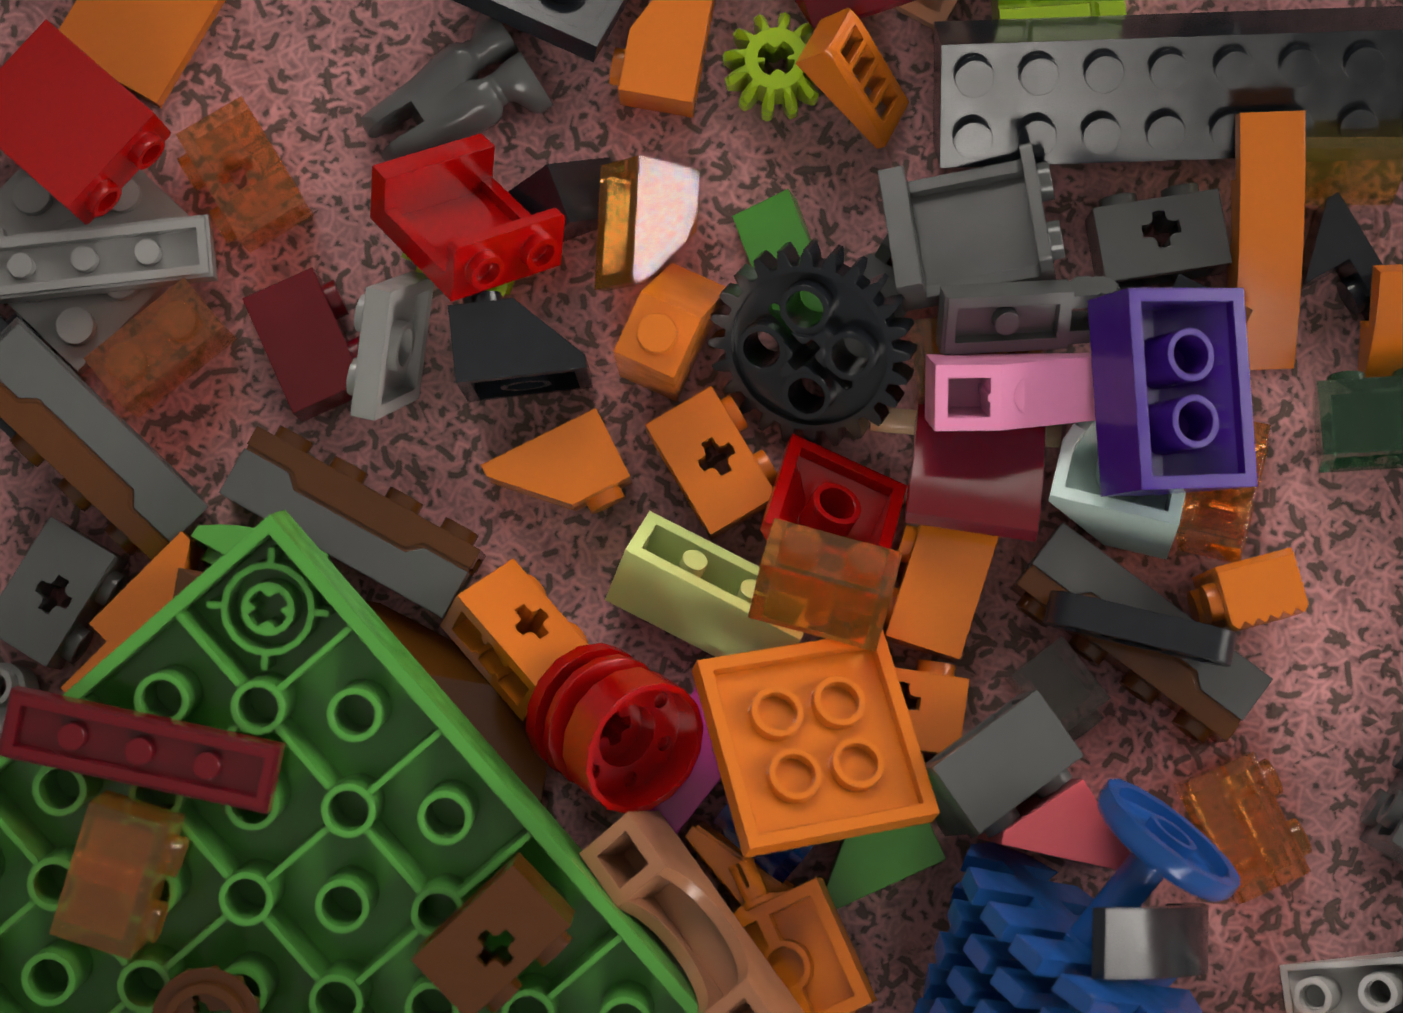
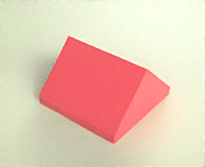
(1064, 827)

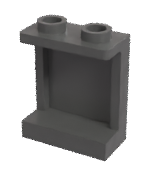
(970, 227)

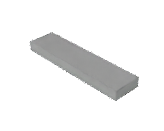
(107, 258)

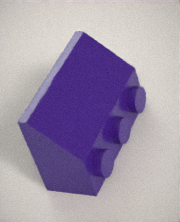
(1172, 391)

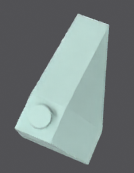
(1125, 522)

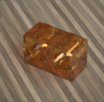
(1219, 520)

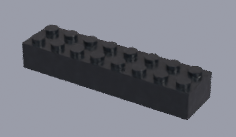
(1159, 82)

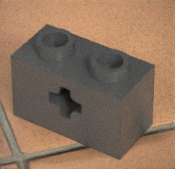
(1195, 246)
(66, 560)

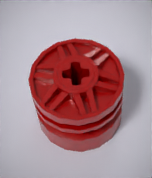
(614, 727)

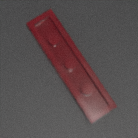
(141, 749)

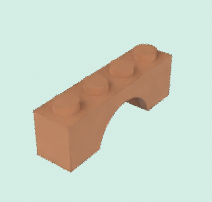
(663, 886)

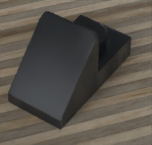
(1340, 246)

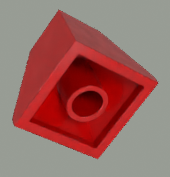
(833, 495)

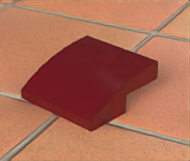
(977, 480)

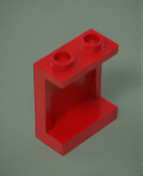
(74, 124)
(460, 220)

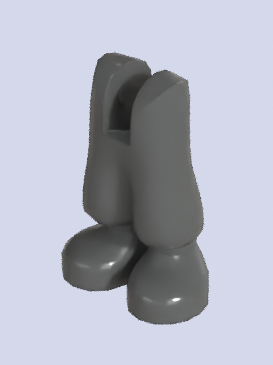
(449, 97)

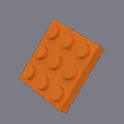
(813, 744)

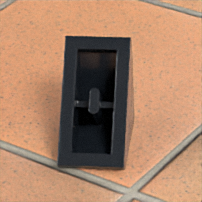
(570, 188)

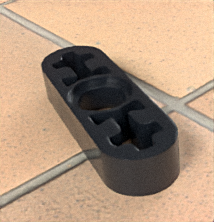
(1140, 628)

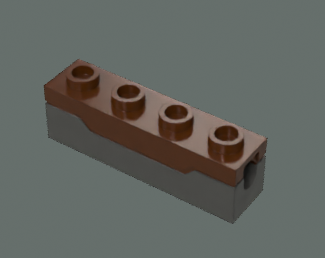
(90, 447)
(354, 523)
(1204, 696)

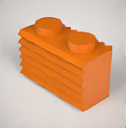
(1249, 592)

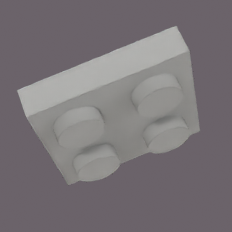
(391, 345)

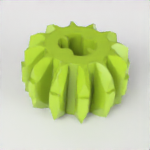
(749, 67)

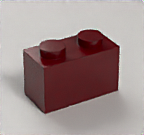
(305, 341)

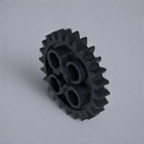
(850, 310)

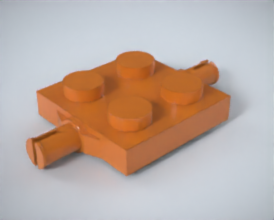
(803, 942)

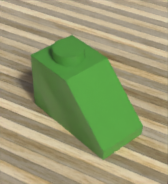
(880, 859)

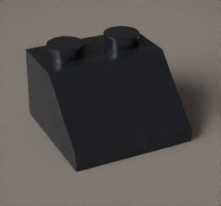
(510, 351)

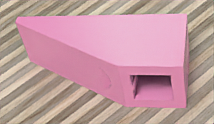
(1007, 390)

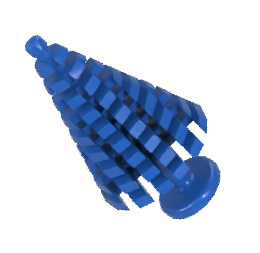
(1029, 940)

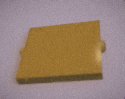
(1356, 167)

